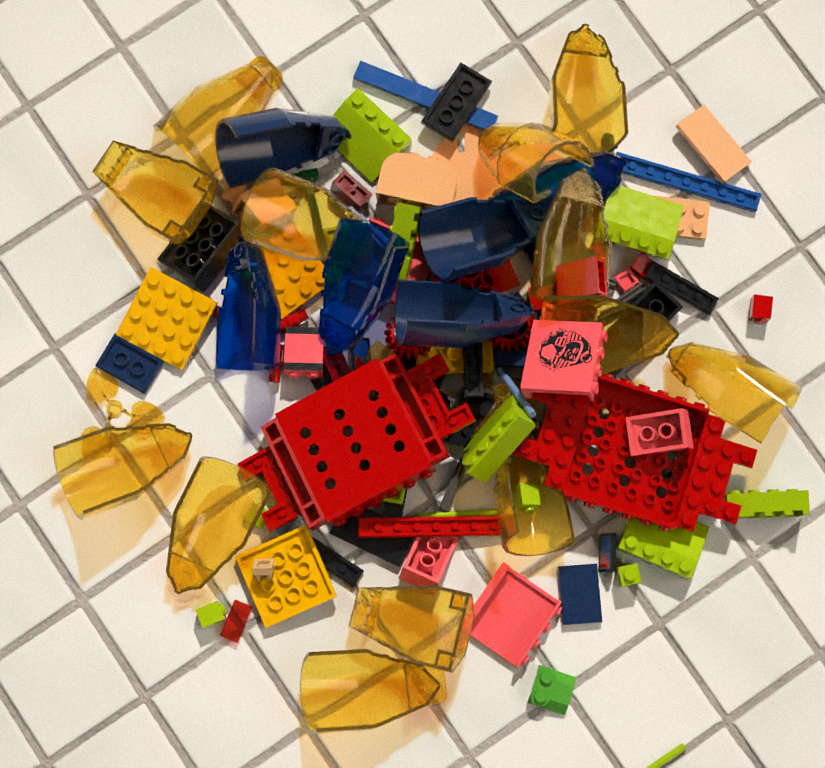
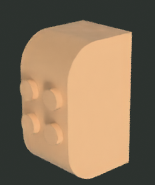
(416, 181)

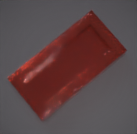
(236, 621)

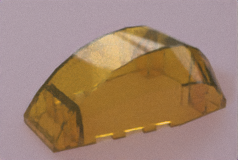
(157, 189)
(417, 622)

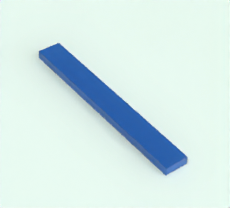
(413, 92)
(690, 183)

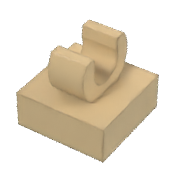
(263, 567)

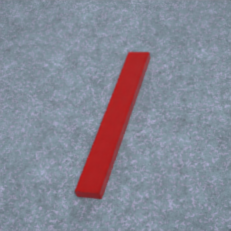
(428, 527)

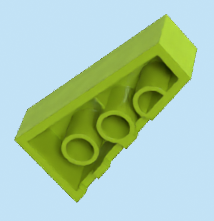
(406, 225)
(771, 503)

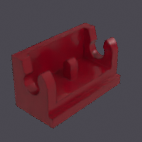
(350, 191)
(336, 365)

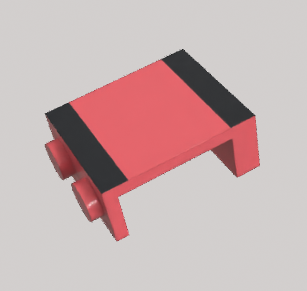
(303, 352)

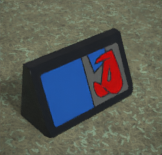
(359, 353)
(607, 552)

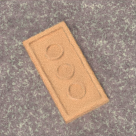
(713, 144)

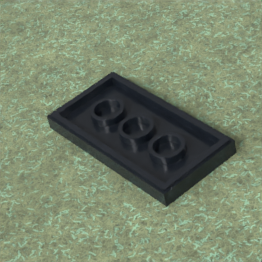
(456, 102)
(386, 549)

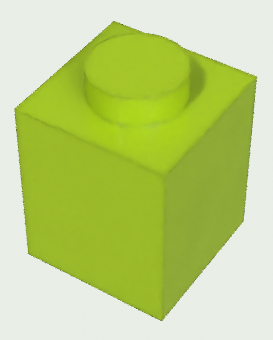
(526, 497)
(628, 575)
(211, 614)

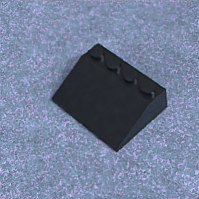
(205, 252)

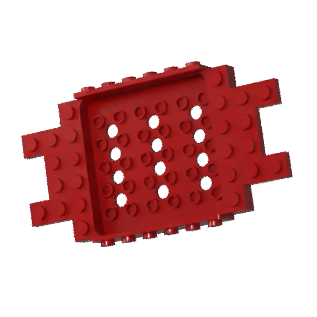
(412, 407)
(697, 473)

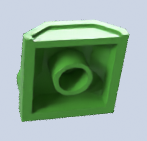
(551, 690)

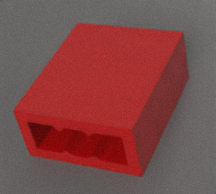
(582, 277)

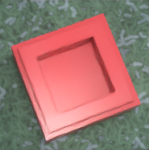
(626, 280)

